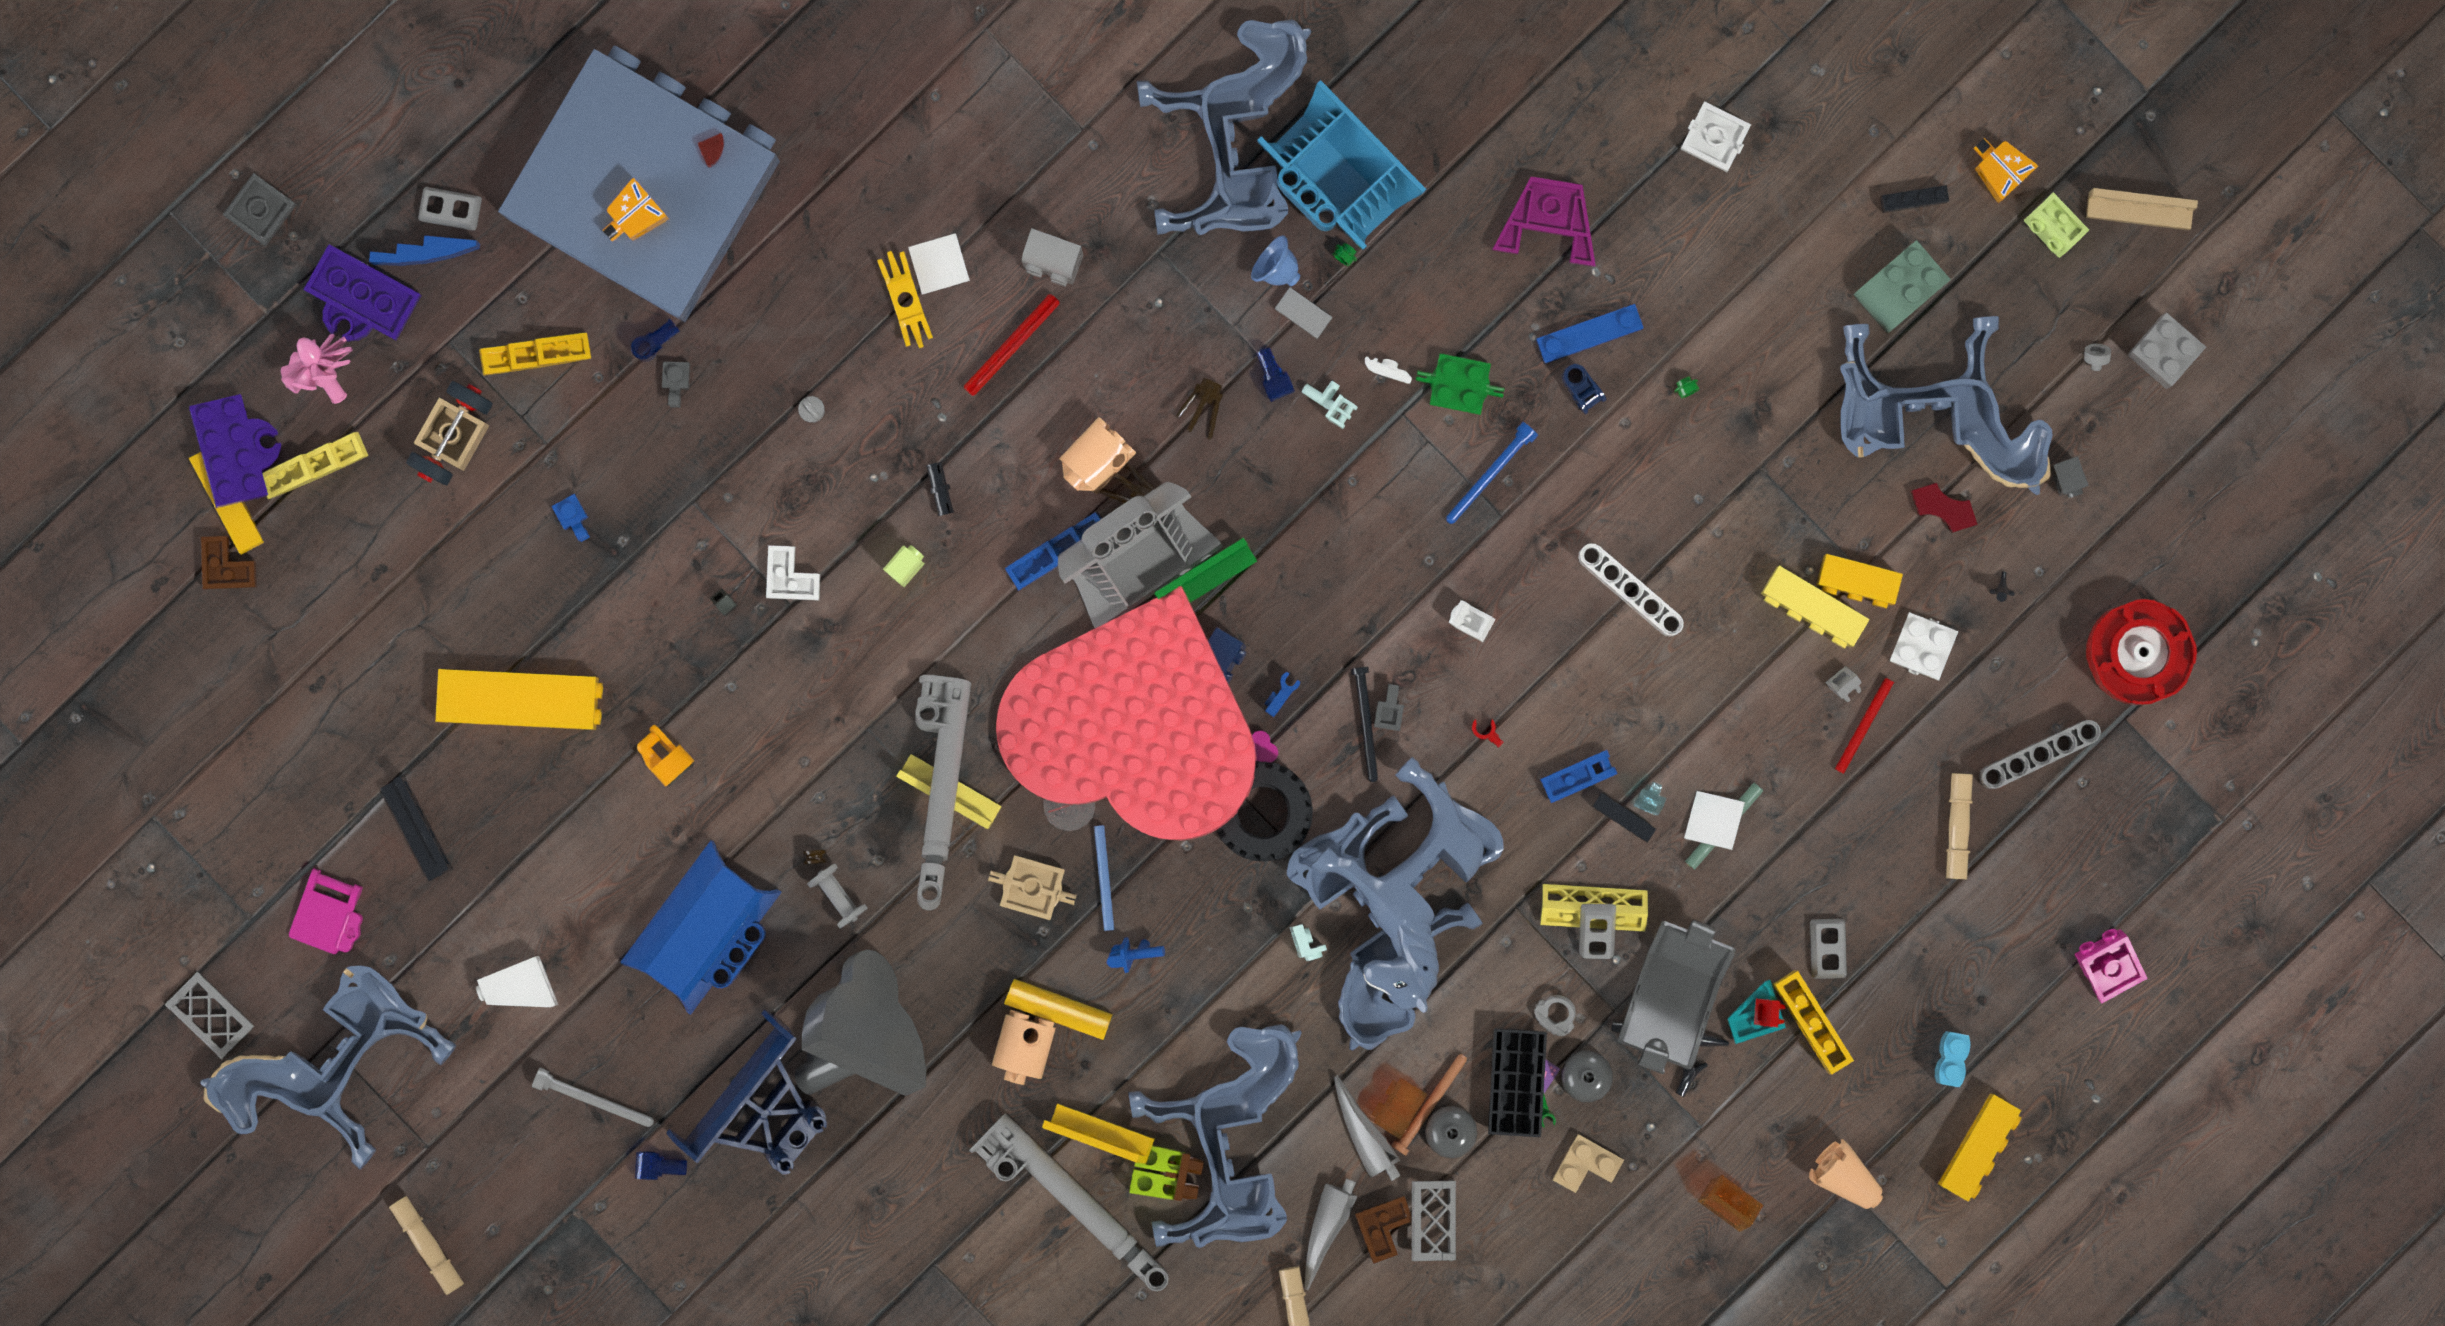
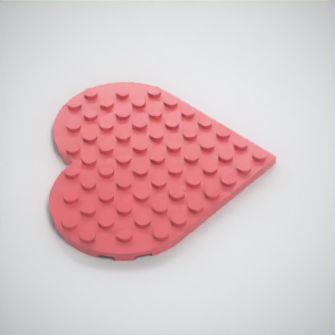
(1133, 719)

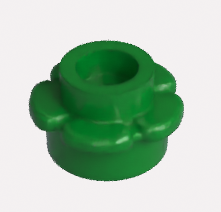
(1345, 254)
(1687, 387)

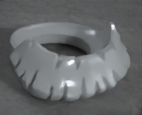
(1562, 1027)

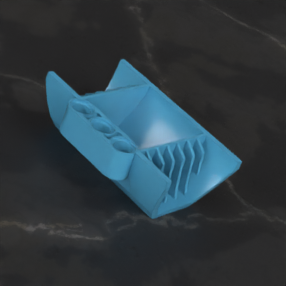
(1341, 168)

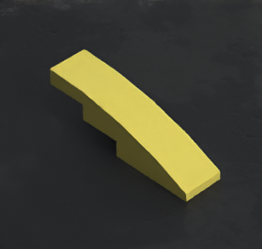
(314, 465)

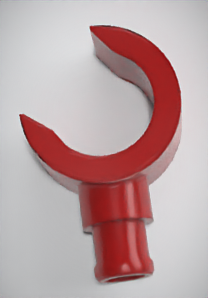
(1492, 736)

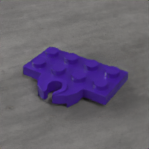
(360, 296)
(233, 450)

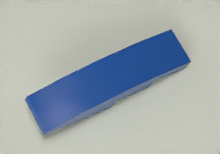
(433, 250)
(1045, 557)

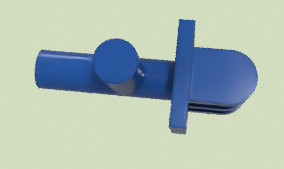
(1123, 956)

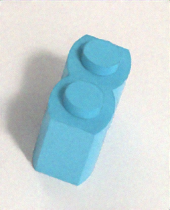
(1951, 1067)

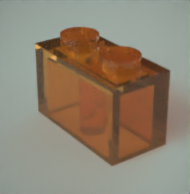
(1730, 1203)

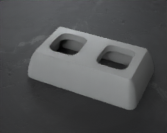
(446, 216)
(1597, 911)
(1819, 949)

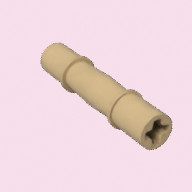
(1959, 826)
(426, 1245)
(1294, 1296)

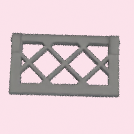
(230, 1011)
(1417, 1208)

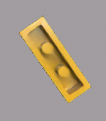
(1859, 581)

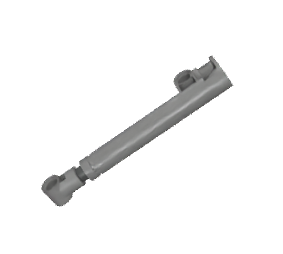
(950, 708)
(1012, 1144)

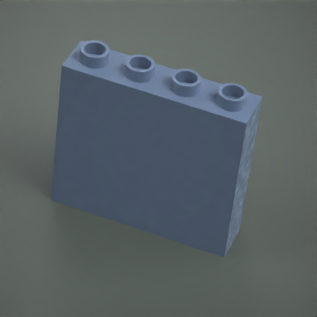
(640, 129)

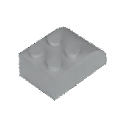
(1051, 257)

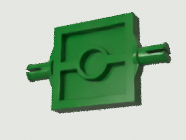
(1460, 384)

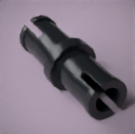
(940, 488)

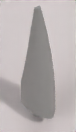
(1369, 1142)
(1330, 1217)

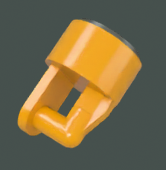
(673, 765)

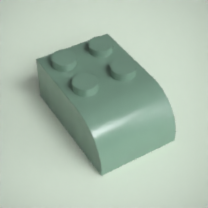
(1902, 287)

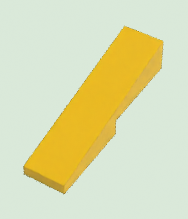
(234, 517)

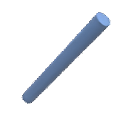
(1104, 881)

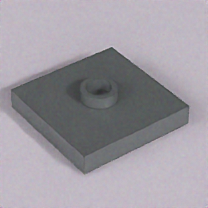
(259, 209)

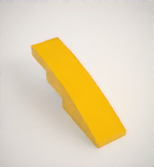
(535, 354)

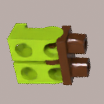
(1171, 1177)

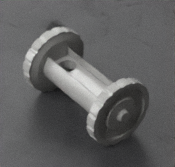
(837, 896)

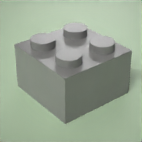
(2166, 351)

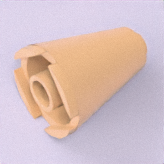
(1846, 1176)

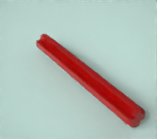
(1011, 345)

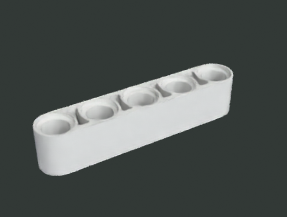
(1637, 602)

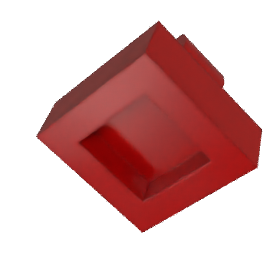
(1767, 1012)

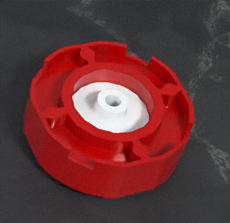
(2115, 655)

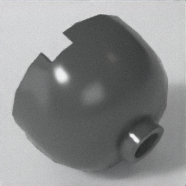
(1579, 1065)
(1443, 1121)

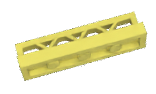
(968, 801)
(1567, 910)

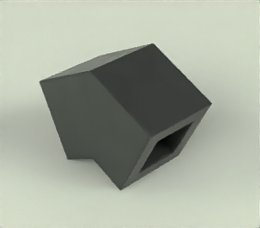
(723, 602)

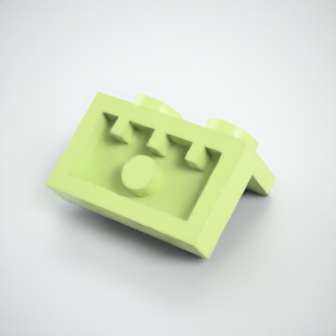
(2056, 225)

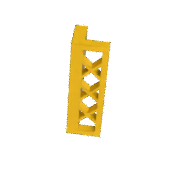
(1100, 1134)

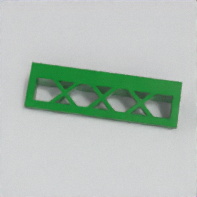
(1212, 571)

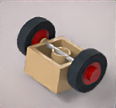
(450, 433)

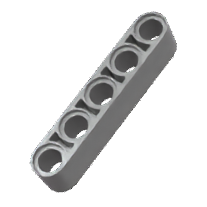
(2051, 750)

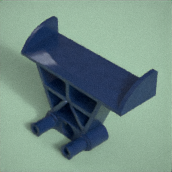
(780, 1151)

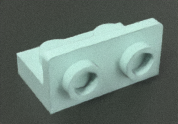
(1302, 939)

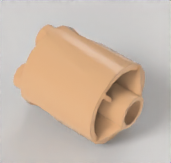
(1095, 458)
(1022, 1056)

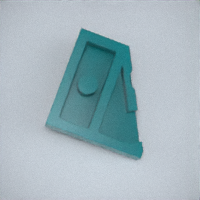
(1742, 1019)

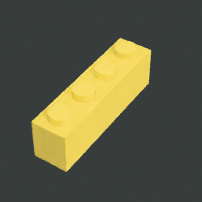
(1815, 607)

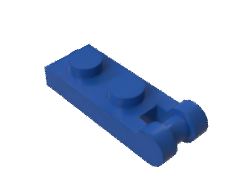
(1577, 777)

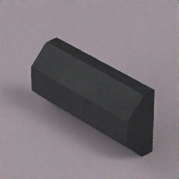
(1517, 1082)

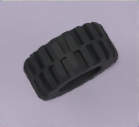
(1293, 831)

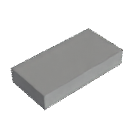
(1303, 313)

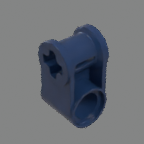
(1583, 389)

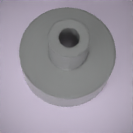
(2097, 355)

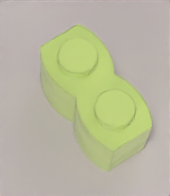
(904, 565)

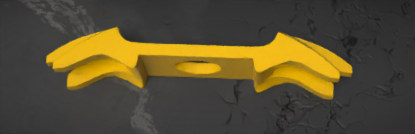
(901, 284)

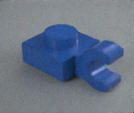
(571, 515)
(1275, 700)

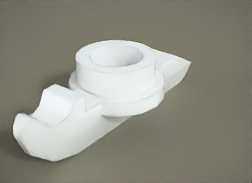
(1388, 369)

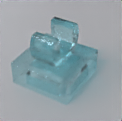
(1651, 800)

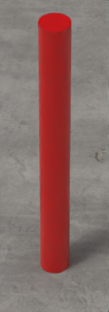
(1864, 725)

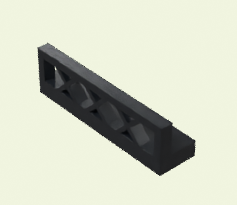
(416, 828)

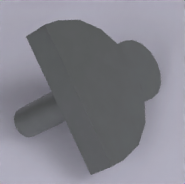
(861, 1032)

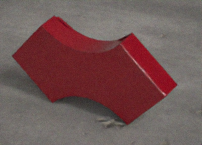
(1932, 501)

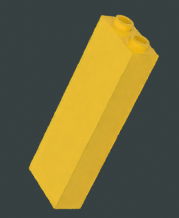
(518, 699)

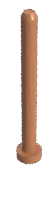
(1429, 1105)

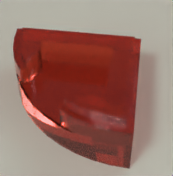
(712, 149)

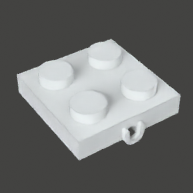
(1715, 136)
(1923, 646)

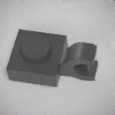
(676, 378)
(1389, 713)

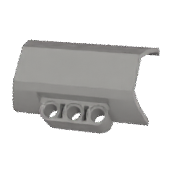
(1136, 552)

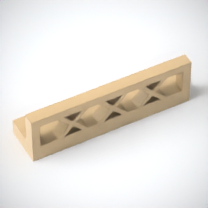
(2140, 209)

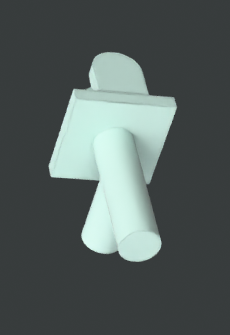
(1334, 407)

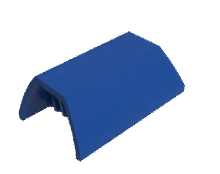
(700, 929)

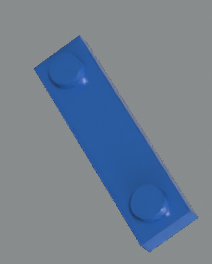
(1589, 333)

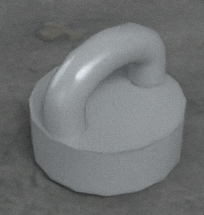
(811, 409)

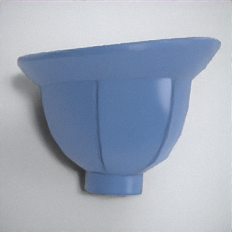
(1276, 264)

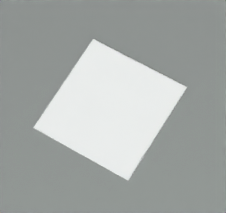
(938, 263)
(1714, 820)

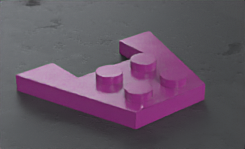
(1551, 209)

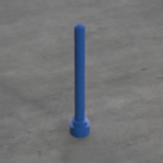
(1523, 436)

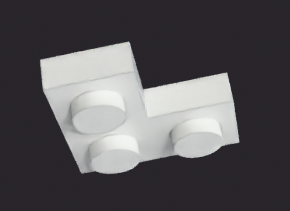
(783, 582)

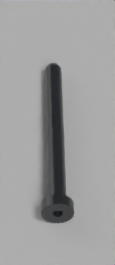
(1366, 724)

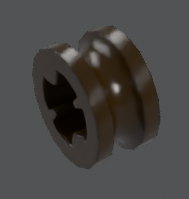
(814, 857)

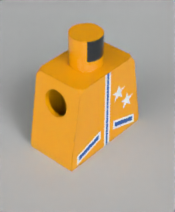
(2002, 168)
(633, 213)

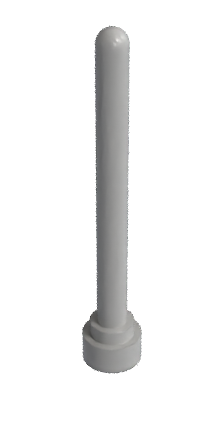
(544, 1080)

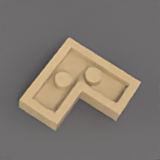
(1586, 1156)

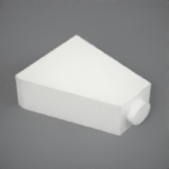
(518, 986)

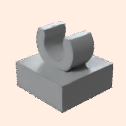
(1844, 682)

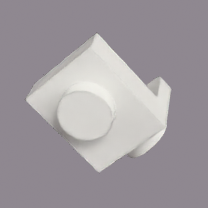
(1471, 620)

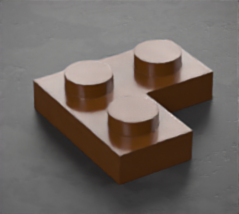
(219, 571)
(1376, 1225)

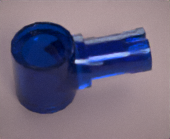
(655, 340)
(1276, 382)
(652, 1165)

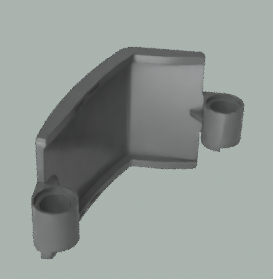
(1675, 995)

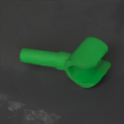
(1546, 1112)

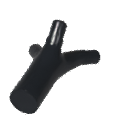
(2002, 590)
(1688, 1077)

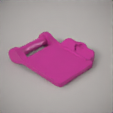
(326, 920)

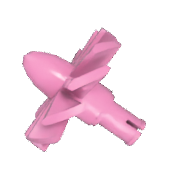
(317, 367)

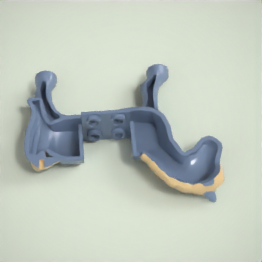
(1876, 413)
(368, 1012)

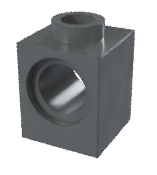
(2069, 477)

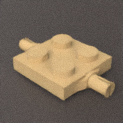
(1032, 887)

